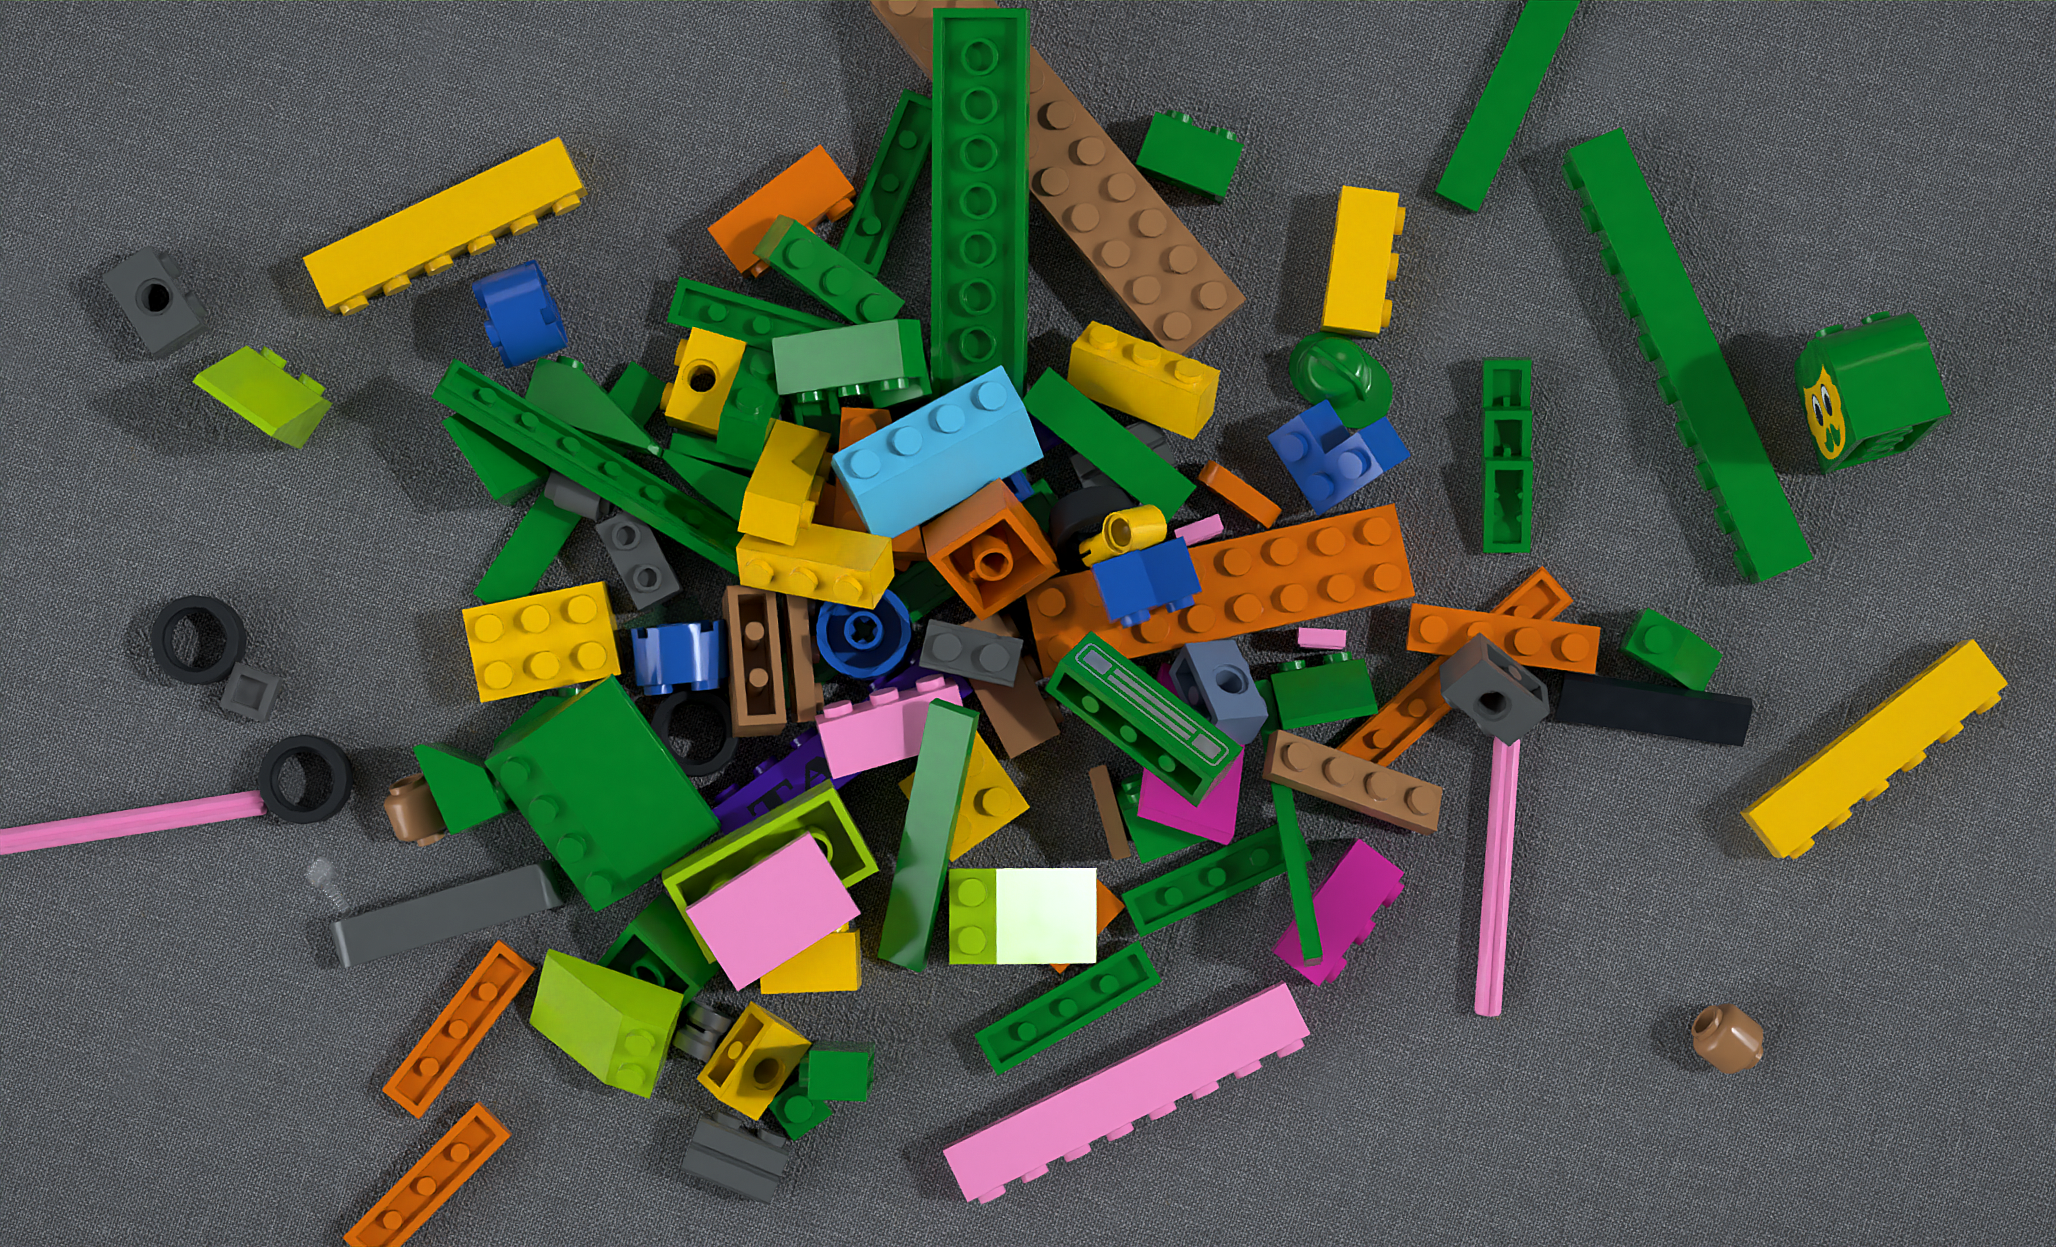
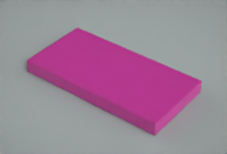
(1214, 815)

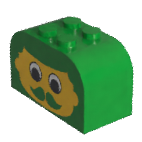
(1869, 390)

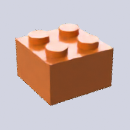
(990, 549)

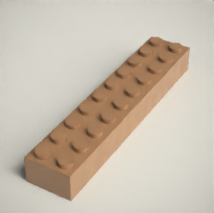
(1099, 200)

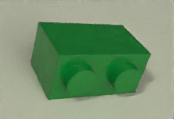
(1189, 155)
(750, 407)

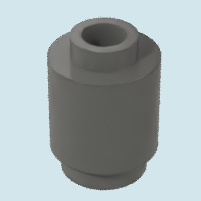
(575, 497)

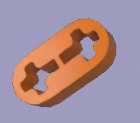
(1238, 494)

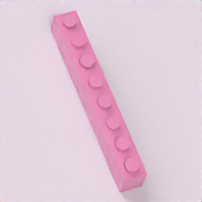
(1125, 1092)

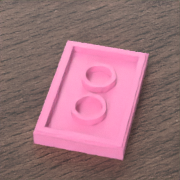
(772, 910)

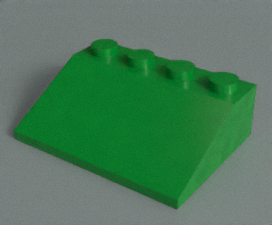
(602, 792)

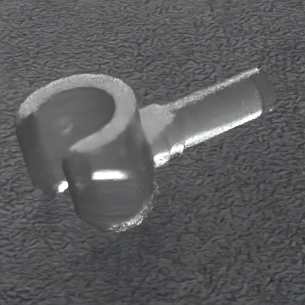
(320, 875)

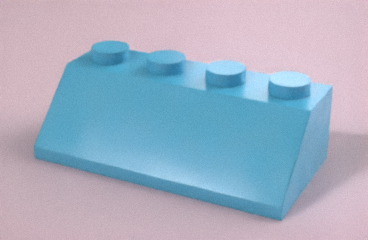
(938, 455)

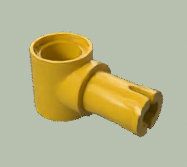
(1125, 532)

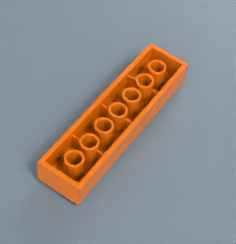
(1245, 587)

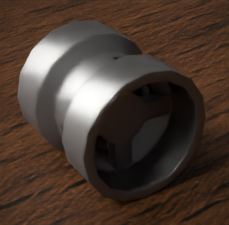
(693, 1038)

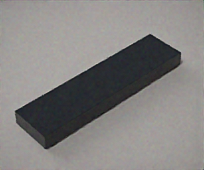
(1653, 708)

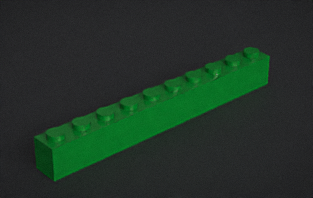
(1686, 357)

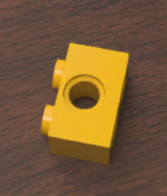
(702, 354)
(753, 1061)

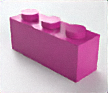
(1343, 909)

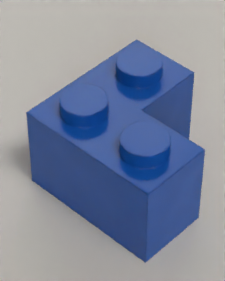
(1330, 461)
(1145, 581)

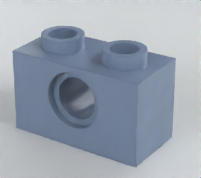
(1219, 687)

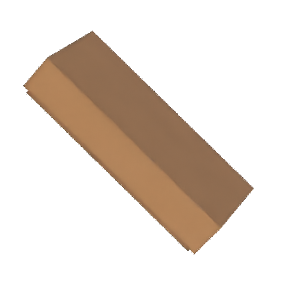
(1109, 812)

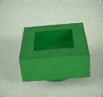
(797, 1112)

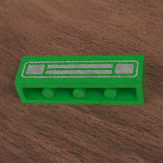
(1143, 718)

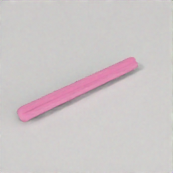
(131, 822)
(1497, 878)

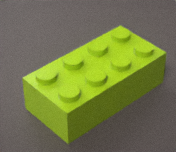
(814, 810)

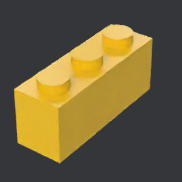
(1362, 262)
(1143, 379)
(786, 483)
(821, 565)

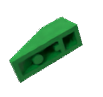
(585, 405)

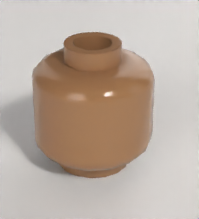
(414, 811)
(1727, 1038)

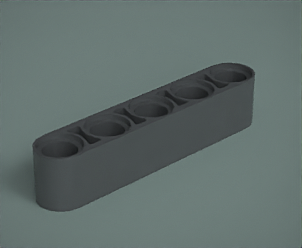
(446, 914)

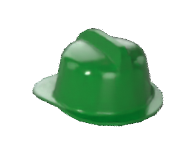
(1344, 374)

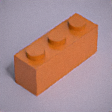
(804, 191)

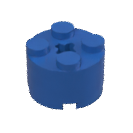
(520, 314)
(681, 655)
(862, 659)

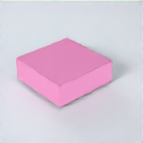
(1200, 530)
(1320, 639)

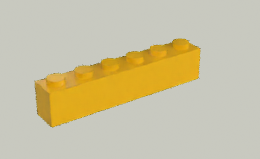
(445, 227)
(1874, 749)

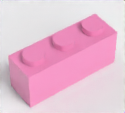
(880, 729)

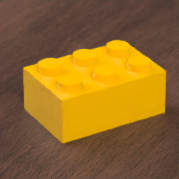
(544, 641)

